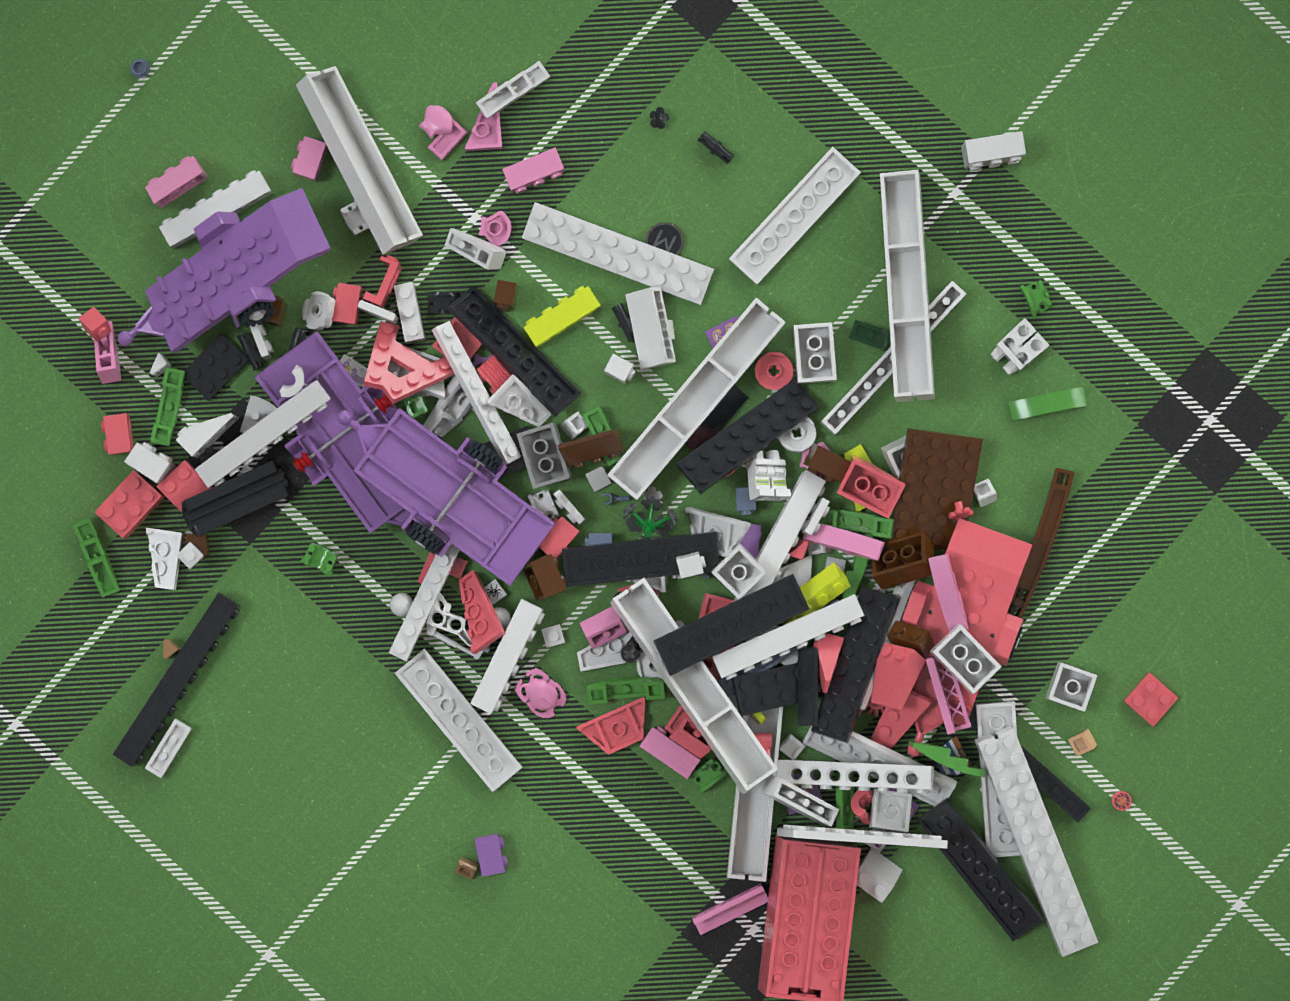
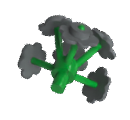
(660, 525)

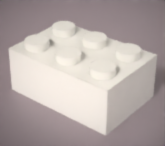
(993, 151)
(814, 353)
(965, 659)

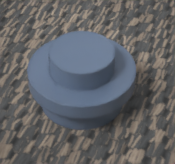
(140, 68)

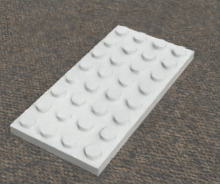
(862, 836)

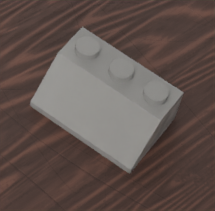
(542, 455)

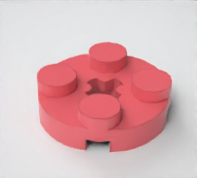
(780, 379)

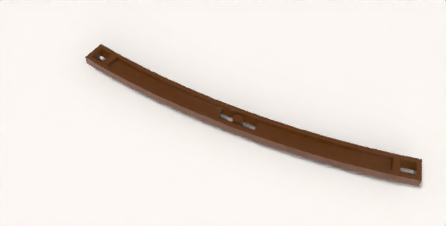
(1042, 540)

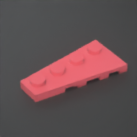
(895, 723)

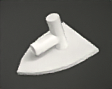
(256, 411)

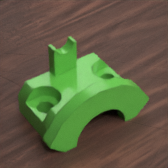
(1036, 297)
(320, 558)
(708, 774)

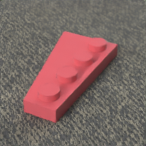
(480, 613)

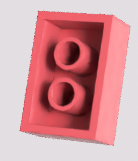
(130, 504)

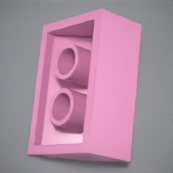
(176, 181)

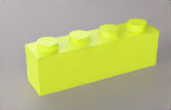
(562, 316)
(822, 590)

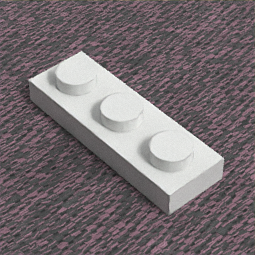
(168, 748)

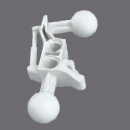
(402, 602)

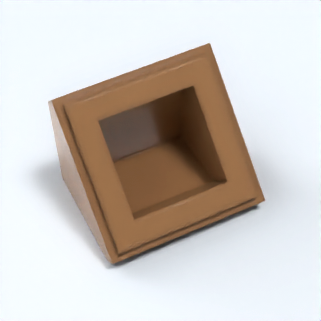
(169, 648)
(466, 868)

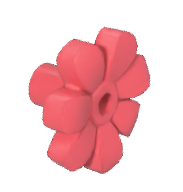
(960, 512)

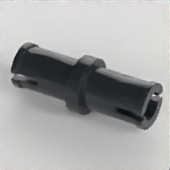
(715, 147)
(624, 321)
(250, 351)

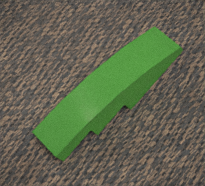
(96, 557)
(855, 576)
(942, 755)

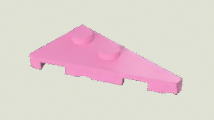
(486, 132)

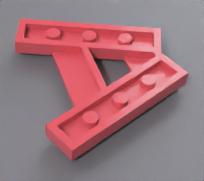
(422, 371)

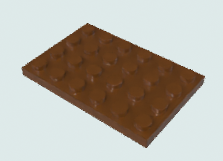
(936, 474)

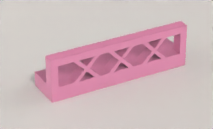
(943, 699)
(730, 909)

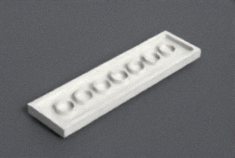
(794, 215)
(458, 720)
(867, 751)
(997, 833)

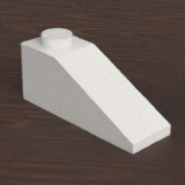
(476, 249)

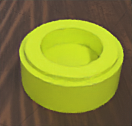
(758, 717)

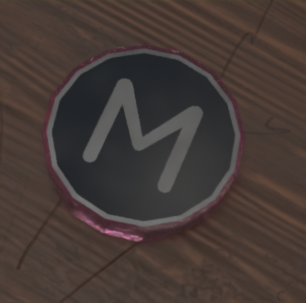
(665, 237)

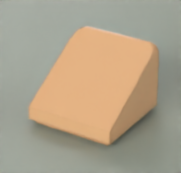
(1082, 742)

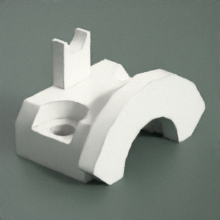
(354, 218)
(288, 391)
(544, 505)

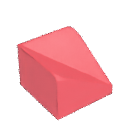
(799, 549)

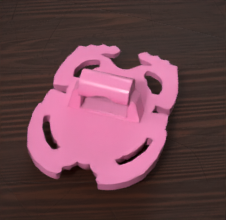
(541, 693)

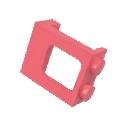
(387, 284)

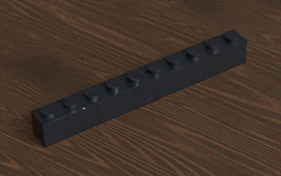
(176, 679)

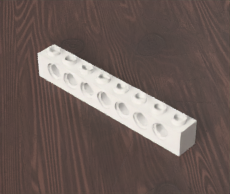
(924, 775)

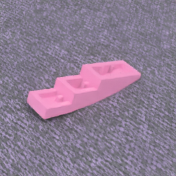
(847, 542)
(947, 592)

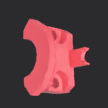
(858, 804)

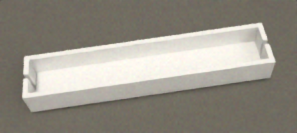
(359, 159)
(754, 813)

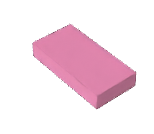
(445, 143)

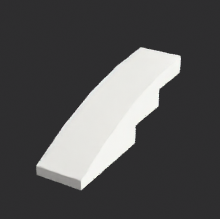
(513, 89)

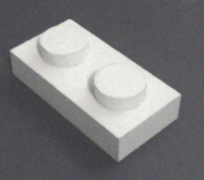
(820, 511)

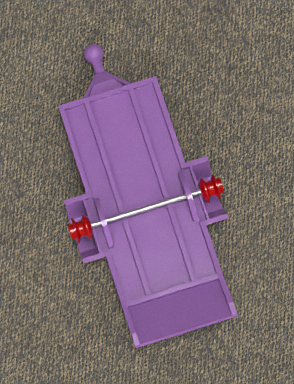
(324, 434)

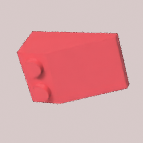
(182, 484)
(871, 487)
(895, 675)

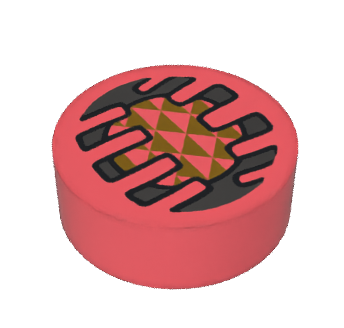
(1121, 800)

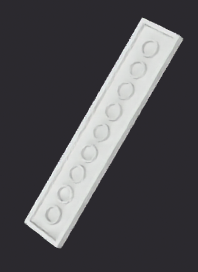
(617, 253)

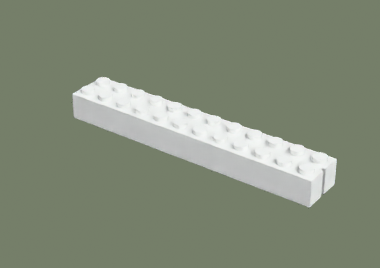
(907, 286)
(696, 399)
(696, 690)
(1036, 841)

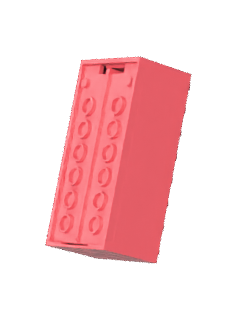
(809, 919)

